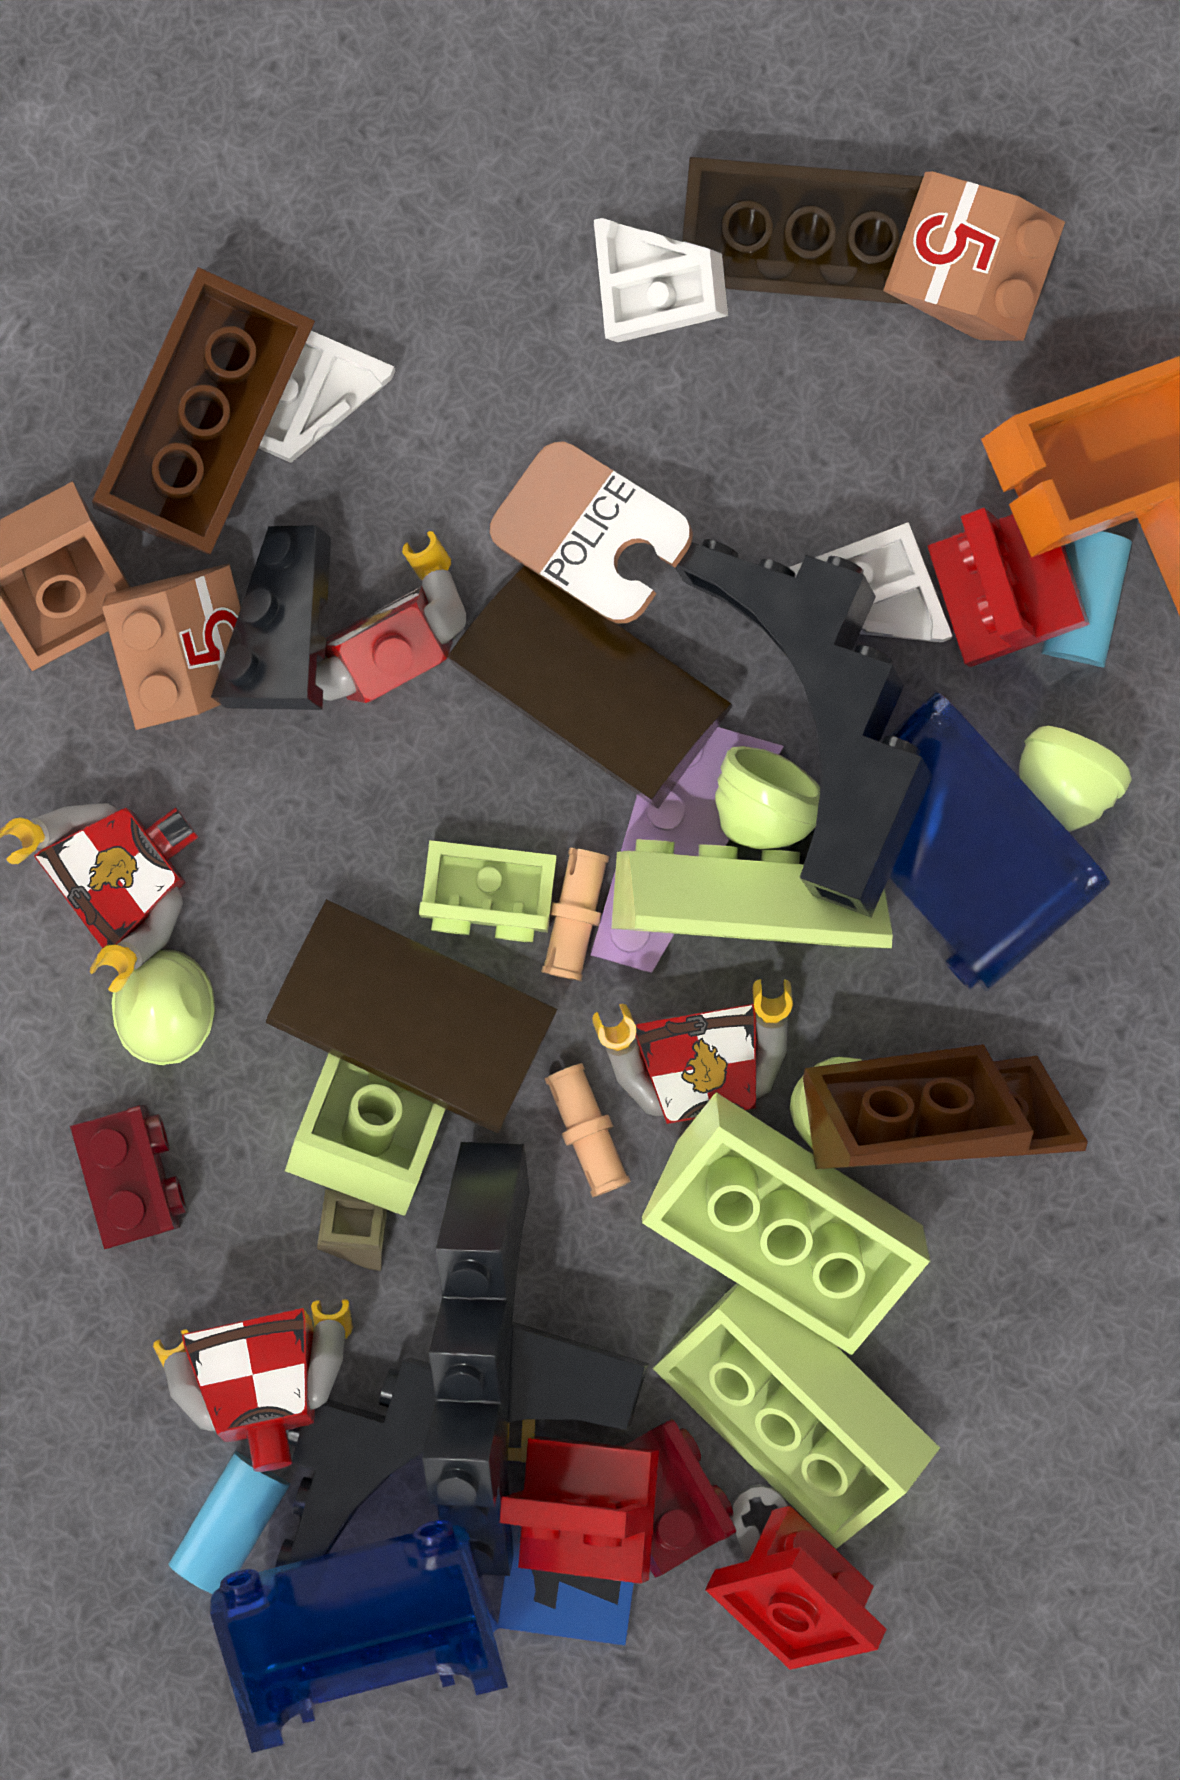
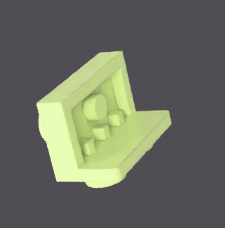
(489, 889)

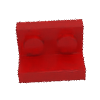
(999, 592)
(585, 1509)
(799, 1595)

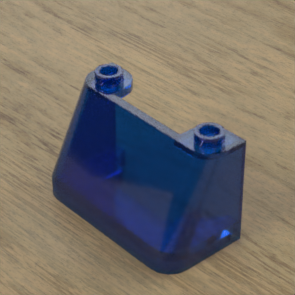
(986, 852)
(355, 1626)

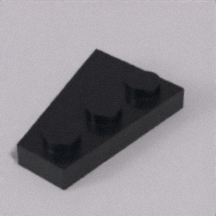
(276, 632)

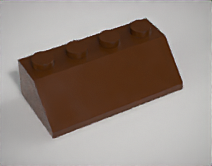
(202, 412)

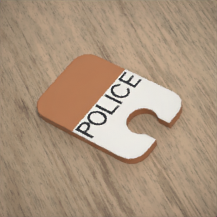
(576, 519)

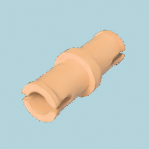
(575, 914)
(587, 1130)

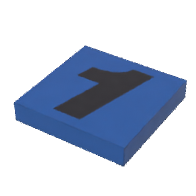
(564, 1603)

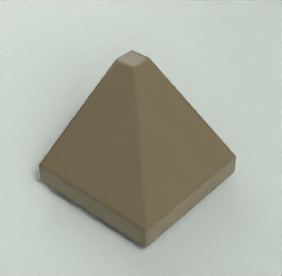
(352, 1230)

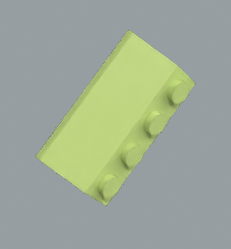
(734, 898)
(784, 1228)
(798, 1413)

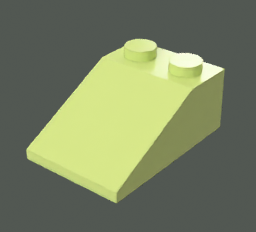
(364, 1136)

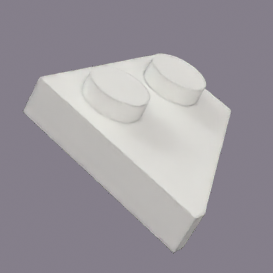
(655, 282)
(321, 393)
(903, 589)

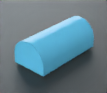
(1099, 571)
(228, 1524)

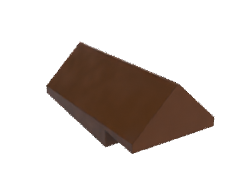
(935, 1109)

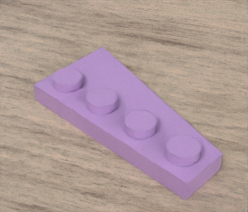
(684, 817)

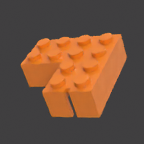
(1098, 465)

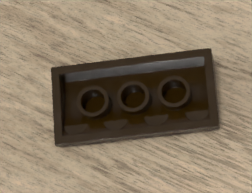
(799, 226)
(590, 684)
(411, 1016)

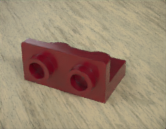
(128, 1176)
(687, 1507)

